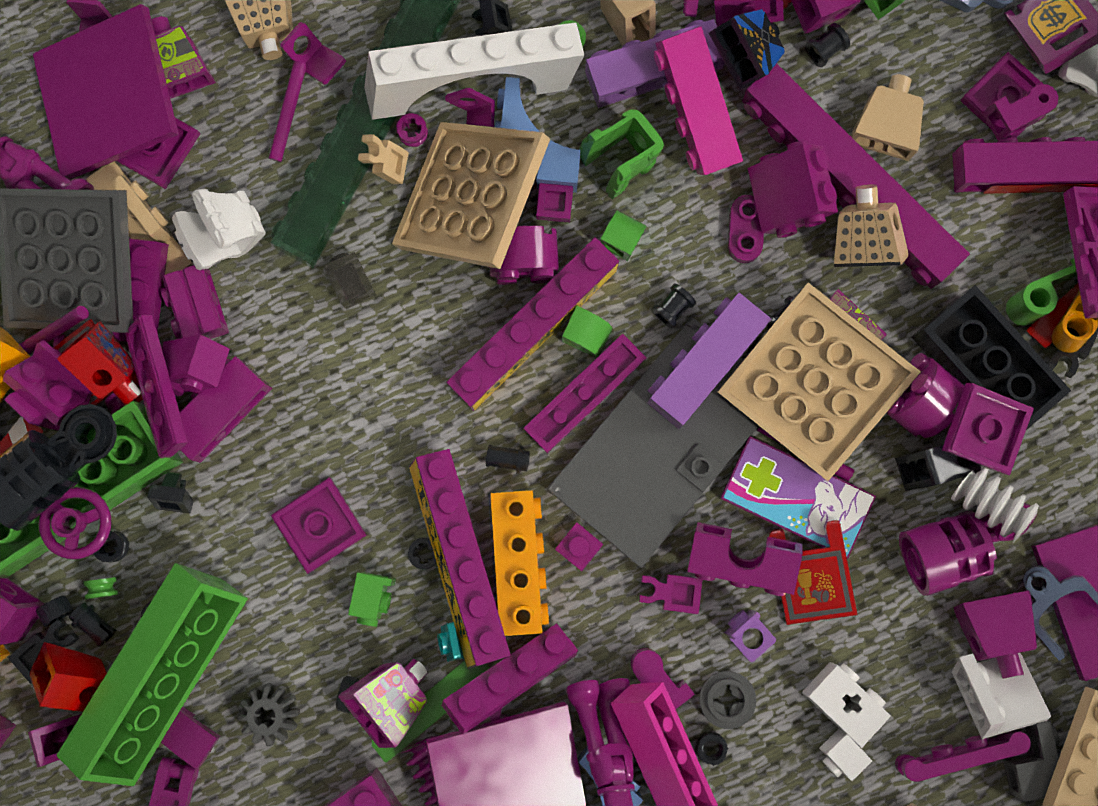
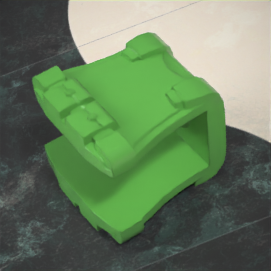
(633, 127)

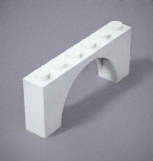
(406, 73)

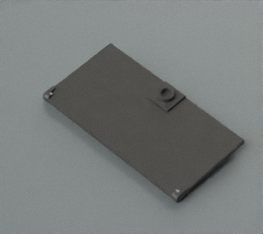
(644, 472)

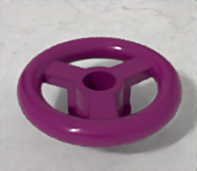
(61, 526)

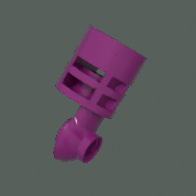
(951, 551)

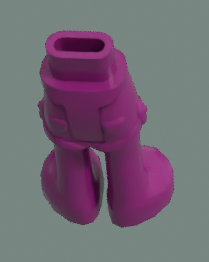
(21, 165)
(611, 762)

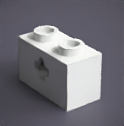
(862, 718)

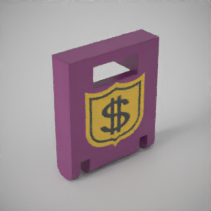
(1047, 22)

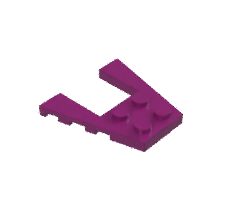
(1082, 218)

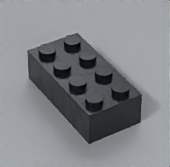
(985, 349)

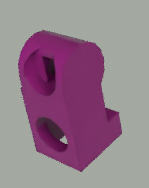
(1008, 118)
(649, 669)

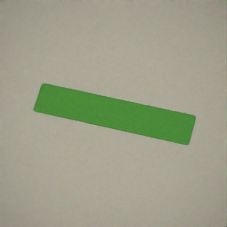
(433, 710)

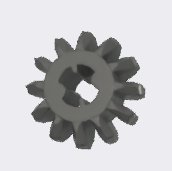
(278, 724)

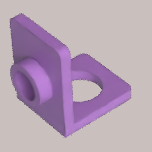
(742, 622)

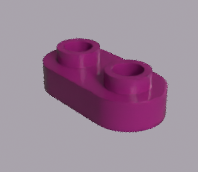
(742, 228)

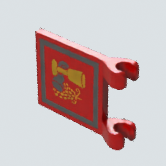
(822, 583)

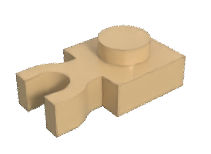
(387, 159)

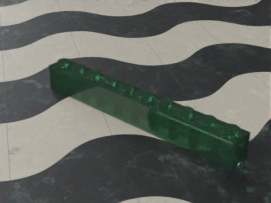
(337, 171)

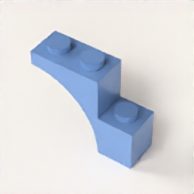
(559, 163)

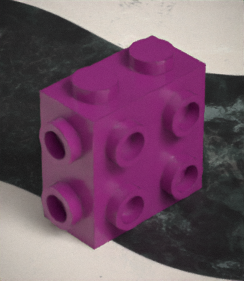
(793, 189)

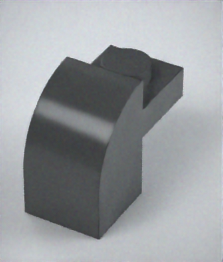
(1031, 773)

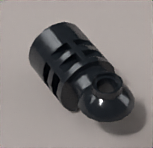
(43, 469)

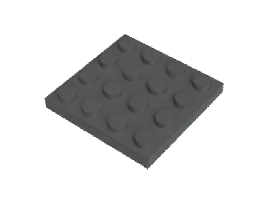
(64, 254)

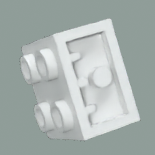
(996, 702)

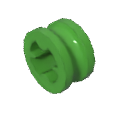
(100, 588)

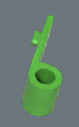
(1037, 297)

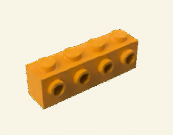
(517, 562)

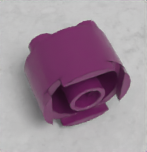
(529, 255)
(929, 400)

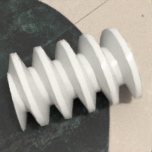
(995, 503)

